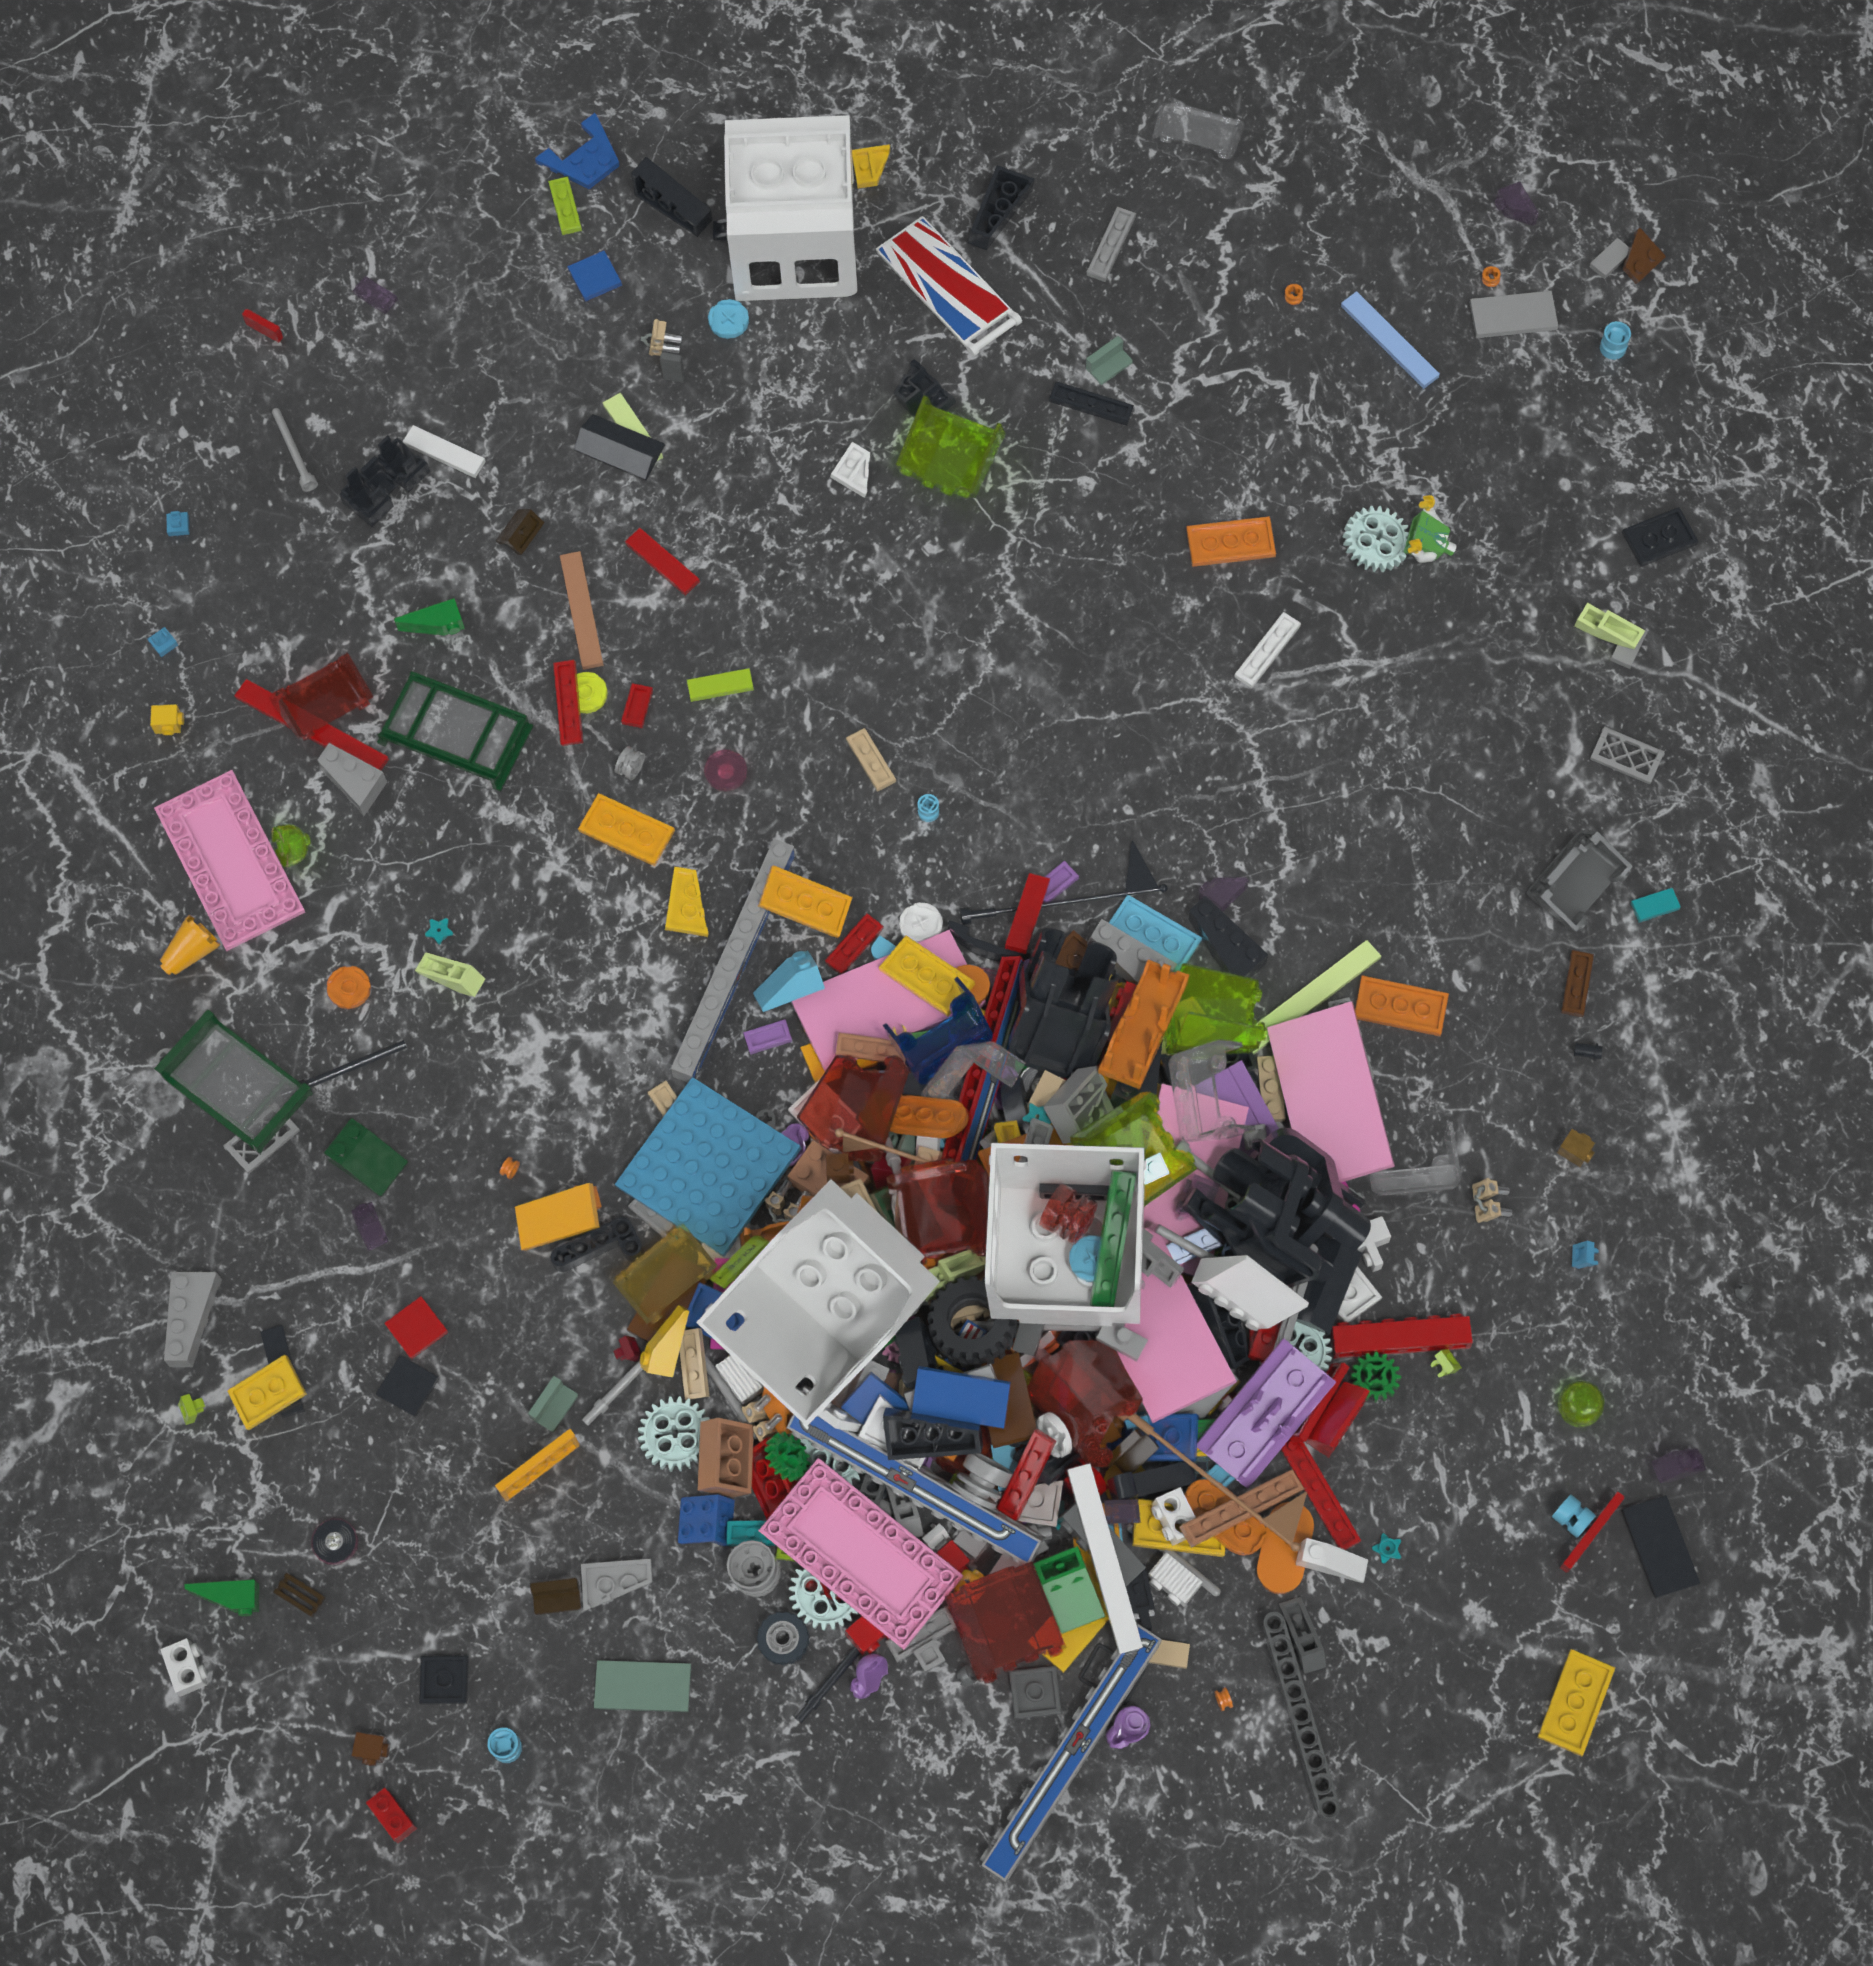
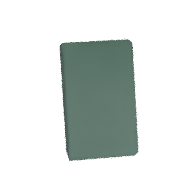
(1108, 361)
(552, 1404)

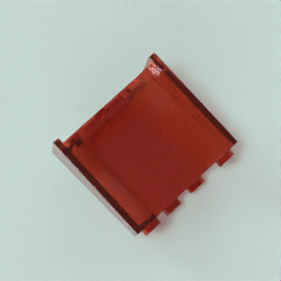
(857, 1102)
(941, 1206)
(1086, 1390)
(1005, 1621)

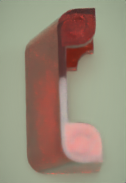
(322, 697)

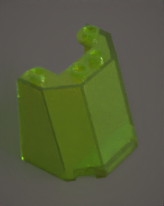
(948, 451)
(1214, 1009)
(1139, 1126)

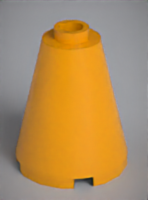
(188, 946)

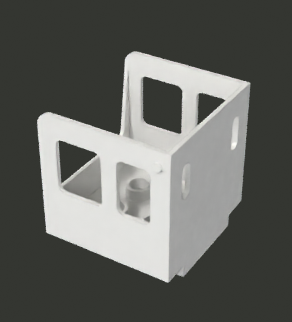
(790, 202)
(1029, 1266)
(821, 1300)

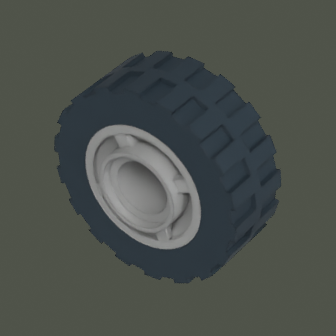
(793, 1649)

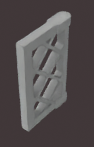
(1611, 763)
(279, 1141)

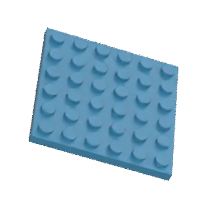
(708, 1166)

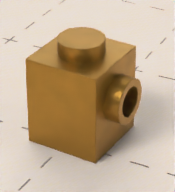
(1577, 1148)

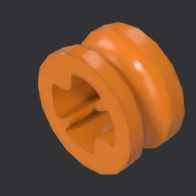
(1486, 279)
(1290, 298)
(509, 1167)
(1223, 1699)

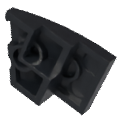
(920, 383)

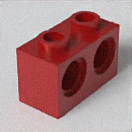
(391, 1815)

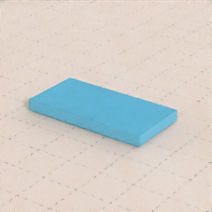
(1156, 931)

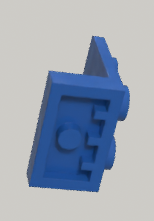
(705, 1519)

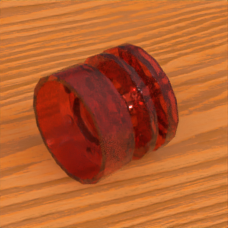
(1071, 1215)

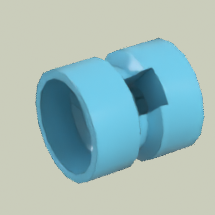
(1615, 340)
(1565, 1513)
(504, 1745)

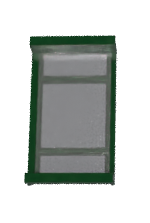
(457, 729)
(232, 1082)

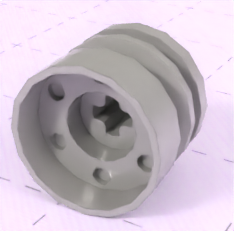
(981, 1481)
(741, 1564)

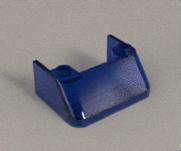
(930, 1050)

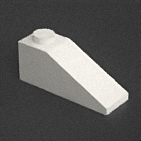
(1331, 1560)

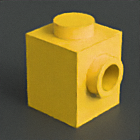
(166, 719)

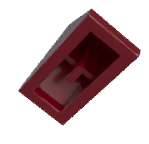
(882, 1170)

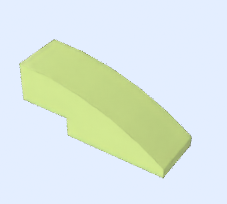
(1609, 627)
(956, 1266)

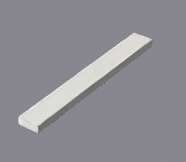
(1104, 1558)

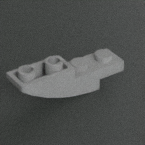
(1158, 1262)

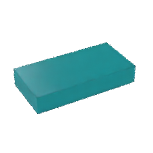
(1655, 905)

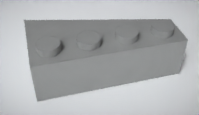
(1130, 952)
(188, 1312)

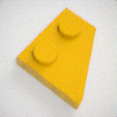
(869, 164)

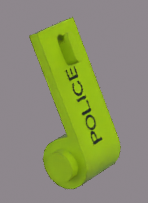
(739, 1261)

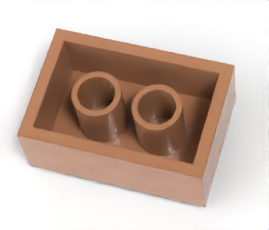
(810, 1171)
(725, 1457)

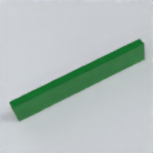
(1112, 1238)

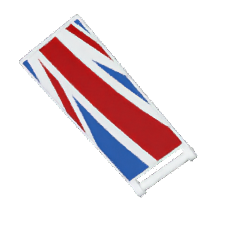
(947, 284)

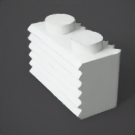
(739, 1380)
(1174, 1580)

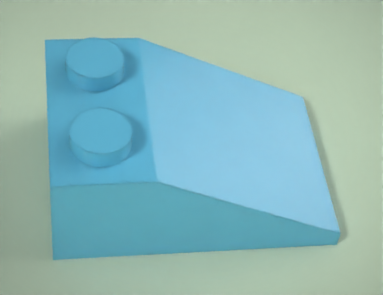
(790, 981)

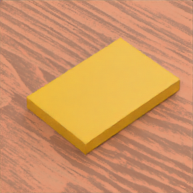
(266, 1392)

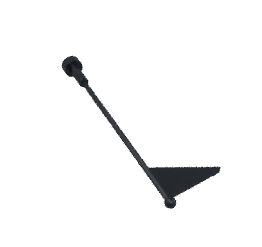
(1138, 882)

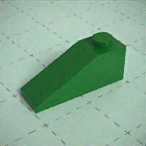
(435, 620)
(236, 1596)

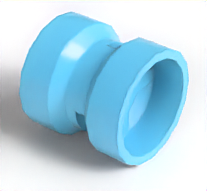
(928, 813)

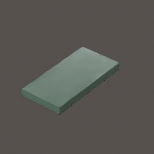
(642, 1686)

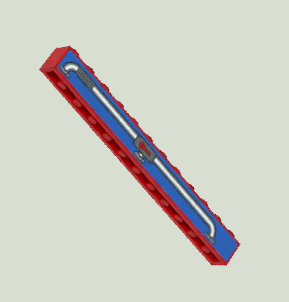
(979, 1085)

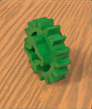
(1381, 1383)
(787, 1456)

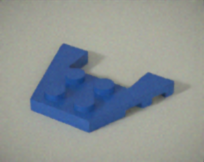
(589, 162)

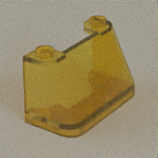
(664, 1273)

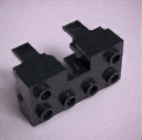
(369, 490)

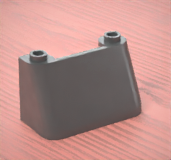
(1578, 878)

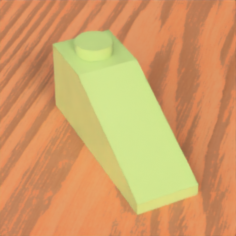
(451, 974)

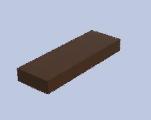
(1577, 983)

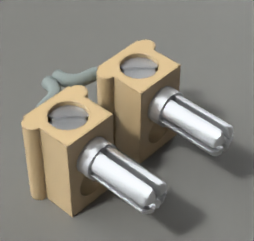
(658, 337)
(776, 1202)
(1489, 1209)
(755, 1412)

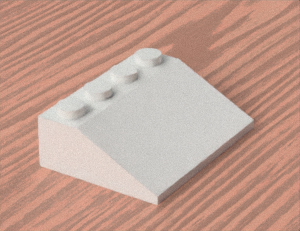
(1247, 1291)

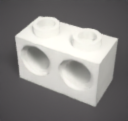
(1181, 1514)
(179, 1669)

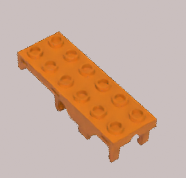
(1143, 1024)

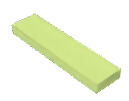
(623, 415)

